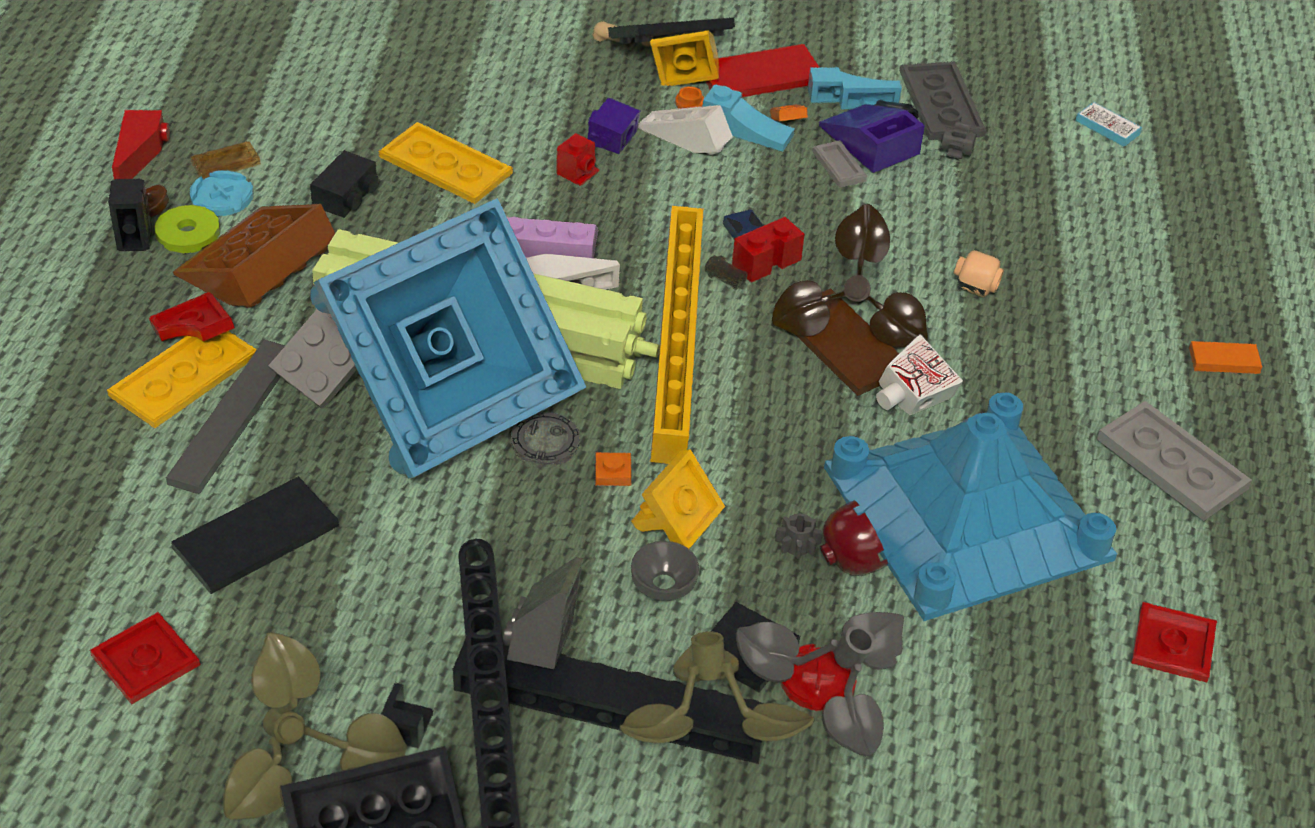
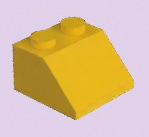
(686, 58)

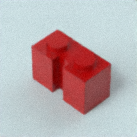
(767, 246)

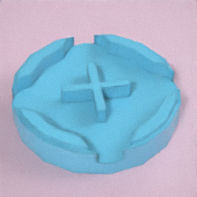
(222, 192)

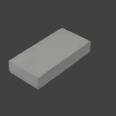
(839, 164)

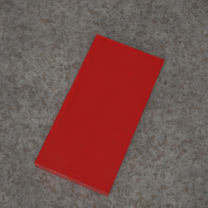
(766, 70)

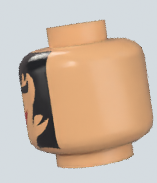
(978, 273)

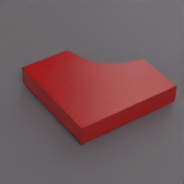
(197, 317)

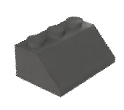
(544, 618)

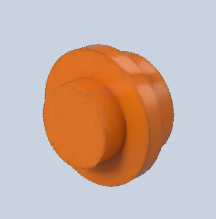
(689, 97)

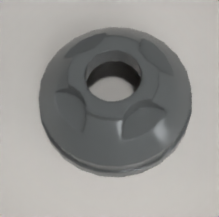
(664, 559)

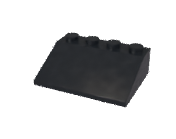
(385, 794)

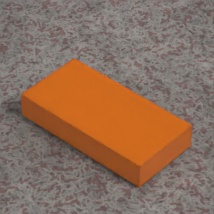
(1225, 357)

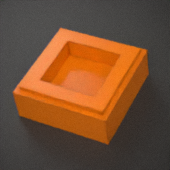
(788, 112)

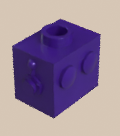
(613, 125)

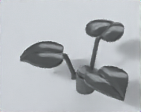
(866, 638)

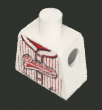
(917, 379)

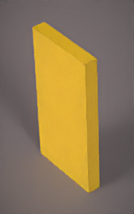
(446, 162)
(180, 376)

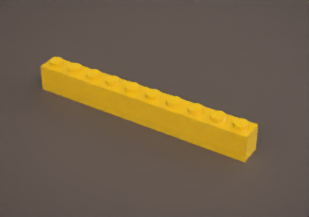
(677, 335)

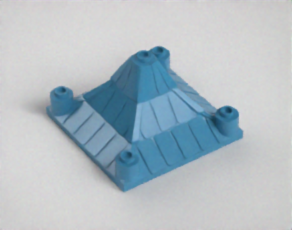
(450, 337)
(970, 511)

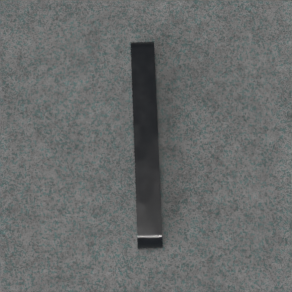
(488, 685)

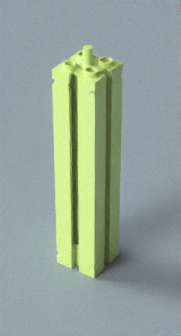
(595, 323)

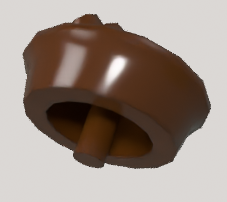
(157, 199)

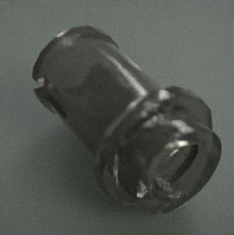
(724, 271)

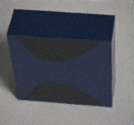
(741, 223)

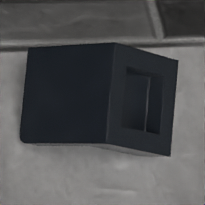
(409, 718)

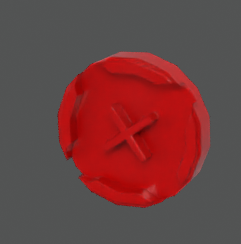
(816, 680)

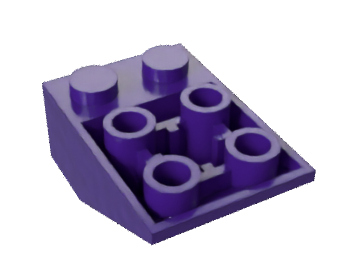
(877, 134)

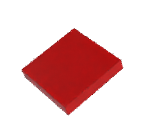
(1174, 642)
(144, 657)

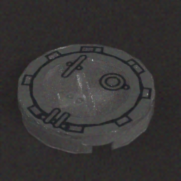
(545, 440)

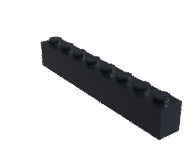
(610, 695)

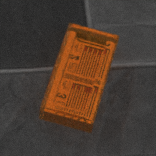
(226, 159)

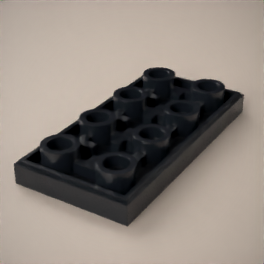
(647, 32)

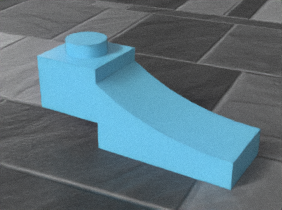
(850, 91)
(746, 121)

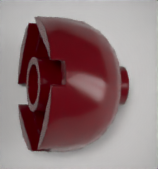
(852, 542)

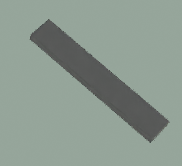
(226, 421)

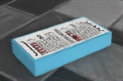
(1108, 124)

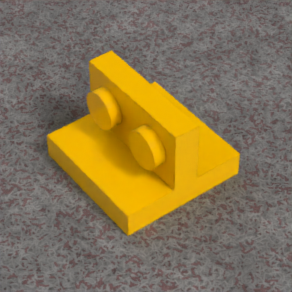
(679, 501)

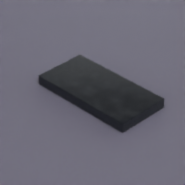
(254, 534)

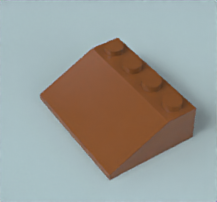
(260, 254)

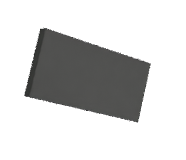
(941, 98)

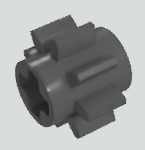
(958, 140)
(798, 535)

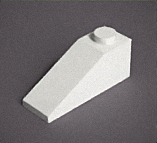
(690, 128)
(580, 270)

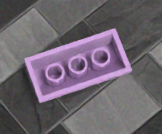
(554, 237)

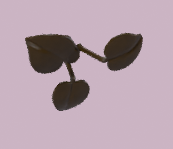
(858, 237)

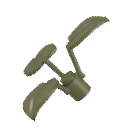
(709, 662)
(279, 677)

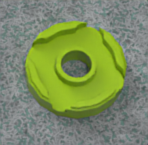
(169, 225)

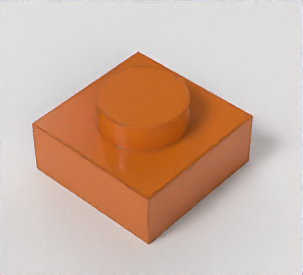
(613, 469)

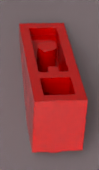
(138, 141)

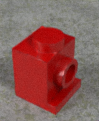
(576, 159)

